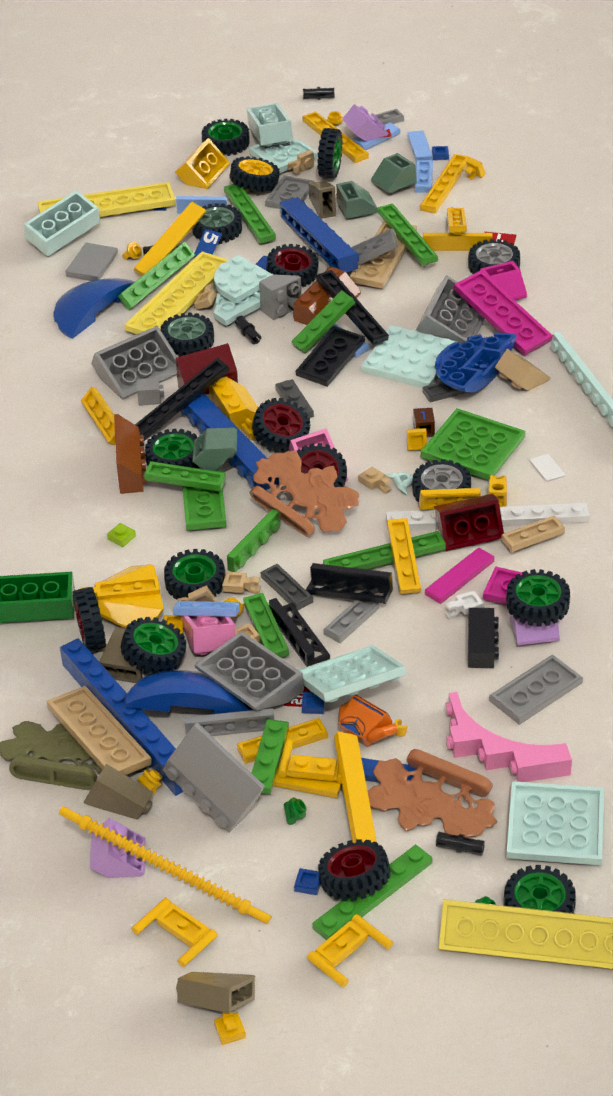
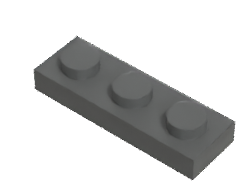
(289, 390)

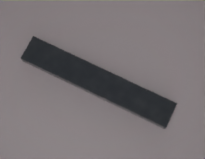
(357, 313)
(182, 397)

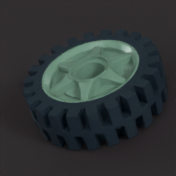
(220, 219)
(188, 333)

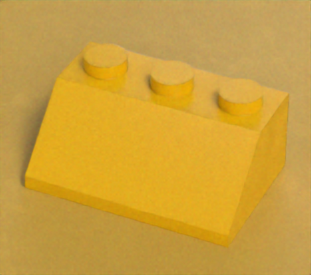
(202, 165)
(233, 400)

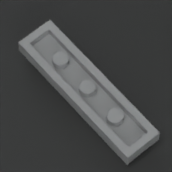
(231, 722)

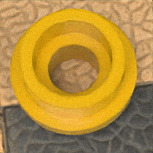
(335, 118)

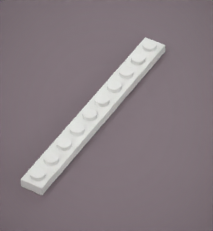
(510, 515)

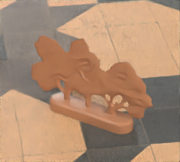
(312, 490)
(424, 801)

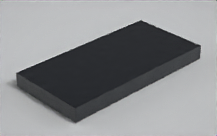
(330, 356)

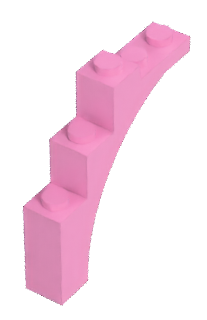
(525, 760)

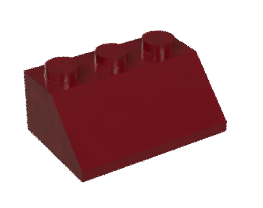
(192, 364)
(469, 521)

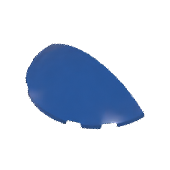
(80, 304)
(472, 363)
(182, 689)

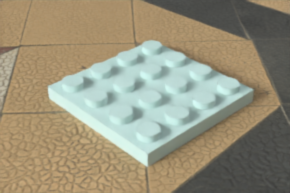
(406, 357)
(351, 673)
(556, 823)

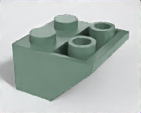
(395, 173)
(354, 200)
(214, 447)

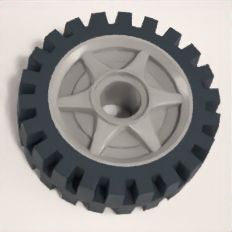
(491, 254)
(440, 476)

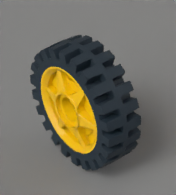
(254, 174)

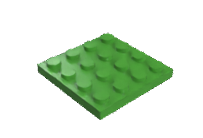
(474, 443)

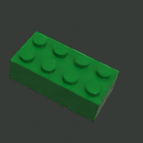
(36, 597)

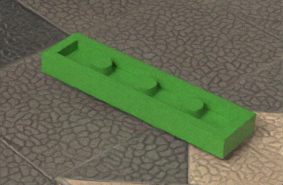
(323, 321)
(185, 476)
(253, 541)
(265, 624)
(270, 753)

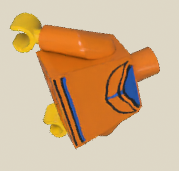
(368, 721)

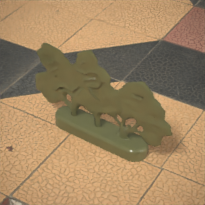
(53, 746)

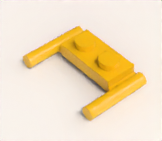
(307, 766)
(181, 926)
(343, 944)

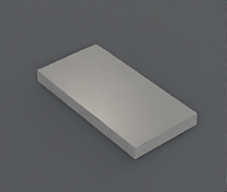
(535, 689)

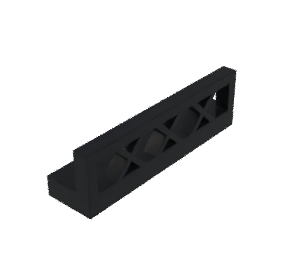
(351, 580)
(295, 637)

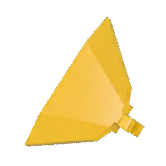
(129, 595)

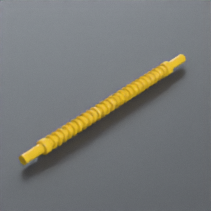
(244, 907)

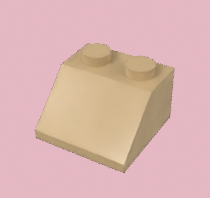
(520, 371)

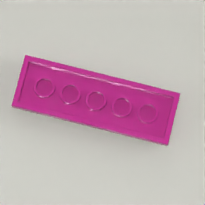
(502, 311)

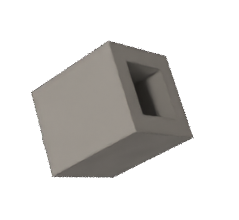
(149, 391)

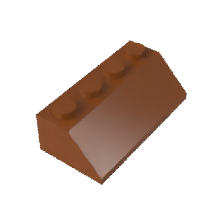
(316, 298)
(129, 456)

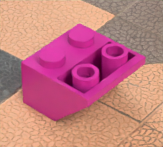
(509, 278)

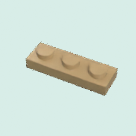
(533, 533)

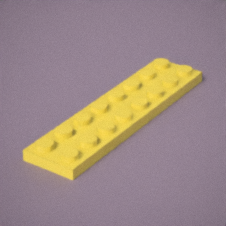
(126, 200)
(177, 294)
(527, 933)

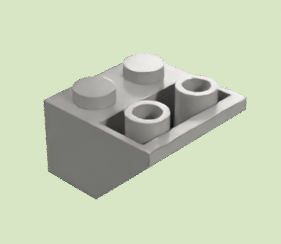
(279, 294)

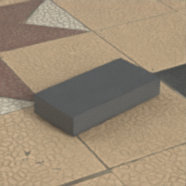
(440, 391)

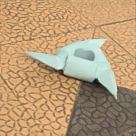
(397, 478)

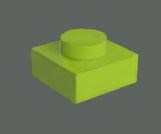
(121, 535)

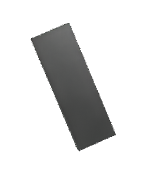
(286, 586)

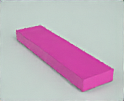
(459, 575)

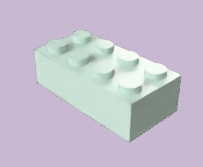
(270, 124)
(62, 223)

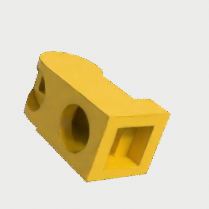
(498, 487)

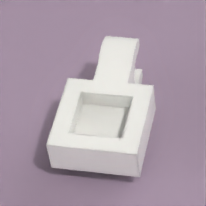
(462, 604)

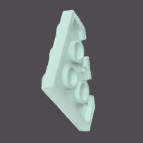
(227, 311)

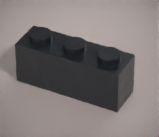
(482, 638)

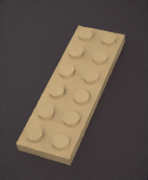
(379, 269)
(98, 731)

